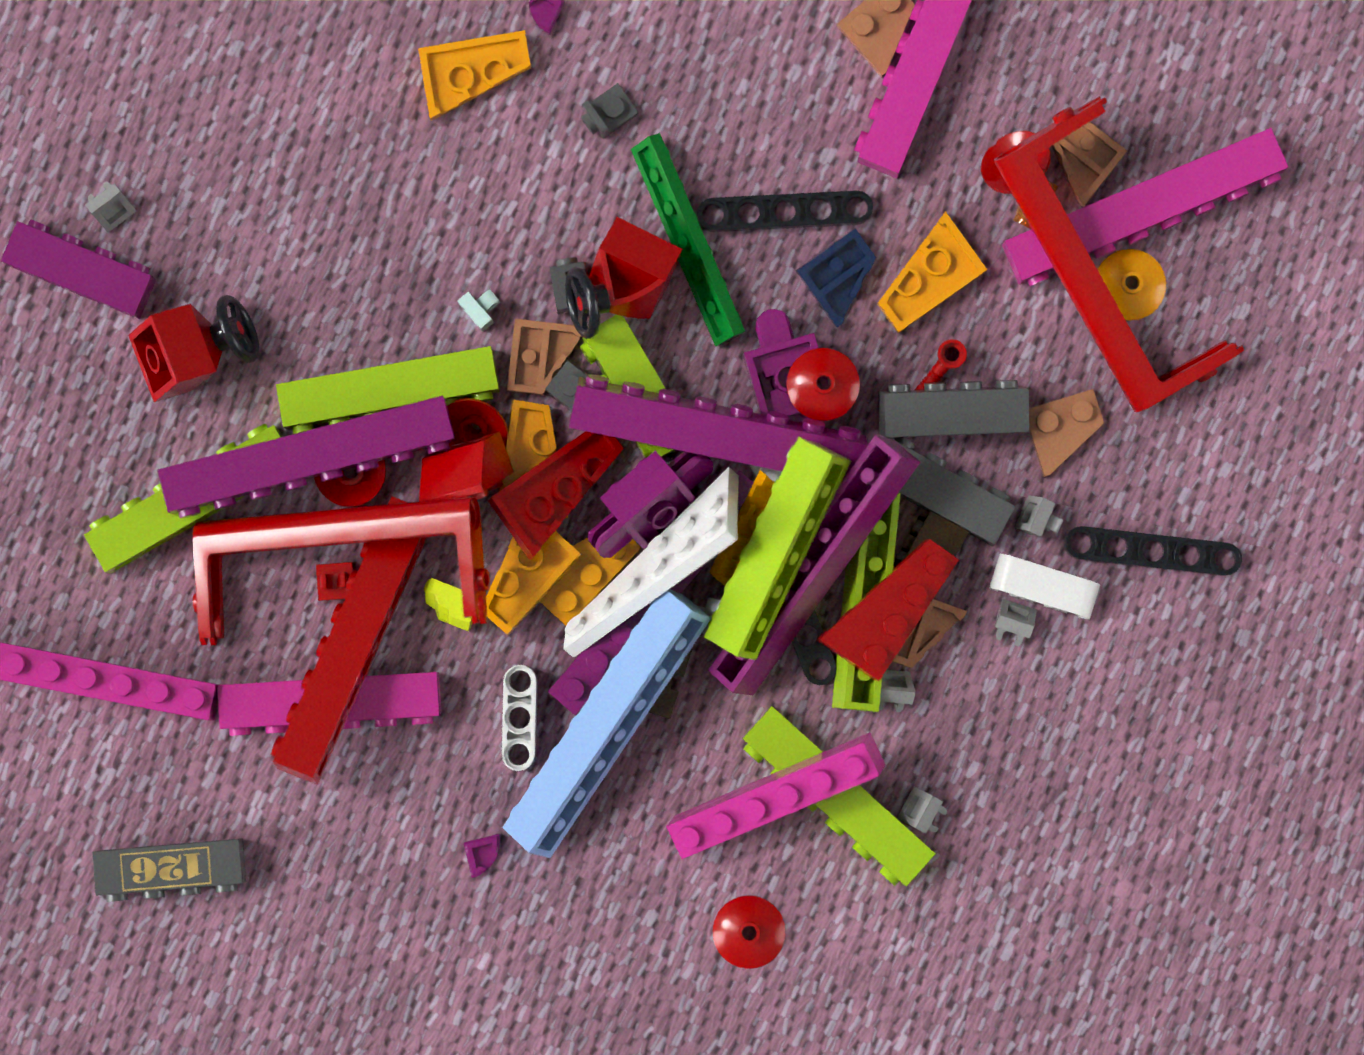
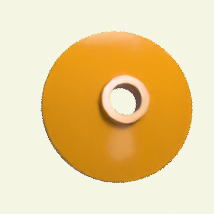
(1151, 282)

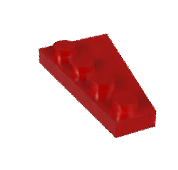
(549, 491)
(886, 616)

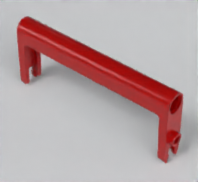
(1083, 279)
(337, 527)

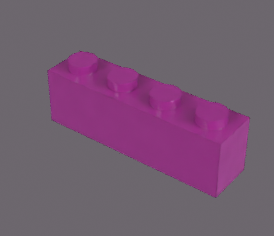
(78, 269)

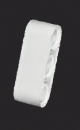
(1045, 586)
(511, 701)

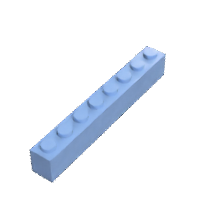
(606, 723)

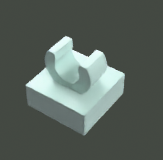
(478, 309)

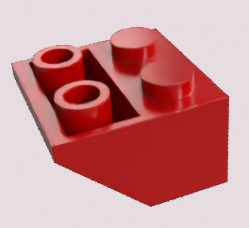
(465, 469)

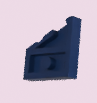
(838, 274)

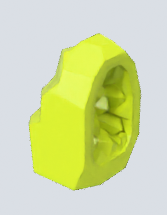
(447, 603)

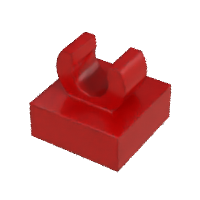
(333, 580)

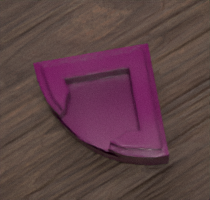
(546, 13)
(481, 853)

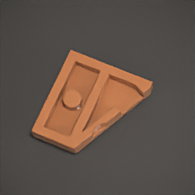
(877, 29)
(1087, 159)
(538, 354)
(1063, 427)
(928, 632)

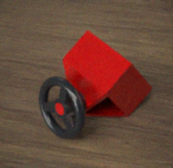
(624, 280)
(184, 349)

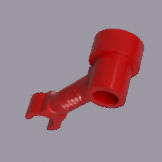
(943, 365)

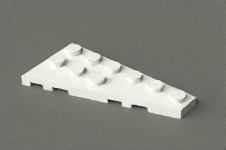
(680, 549)

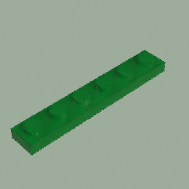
(685, 232)

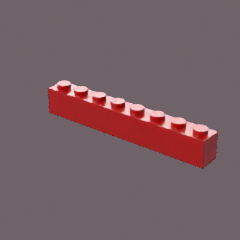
(345, 656)

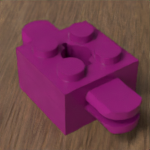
(771, 363)
(648, 500)

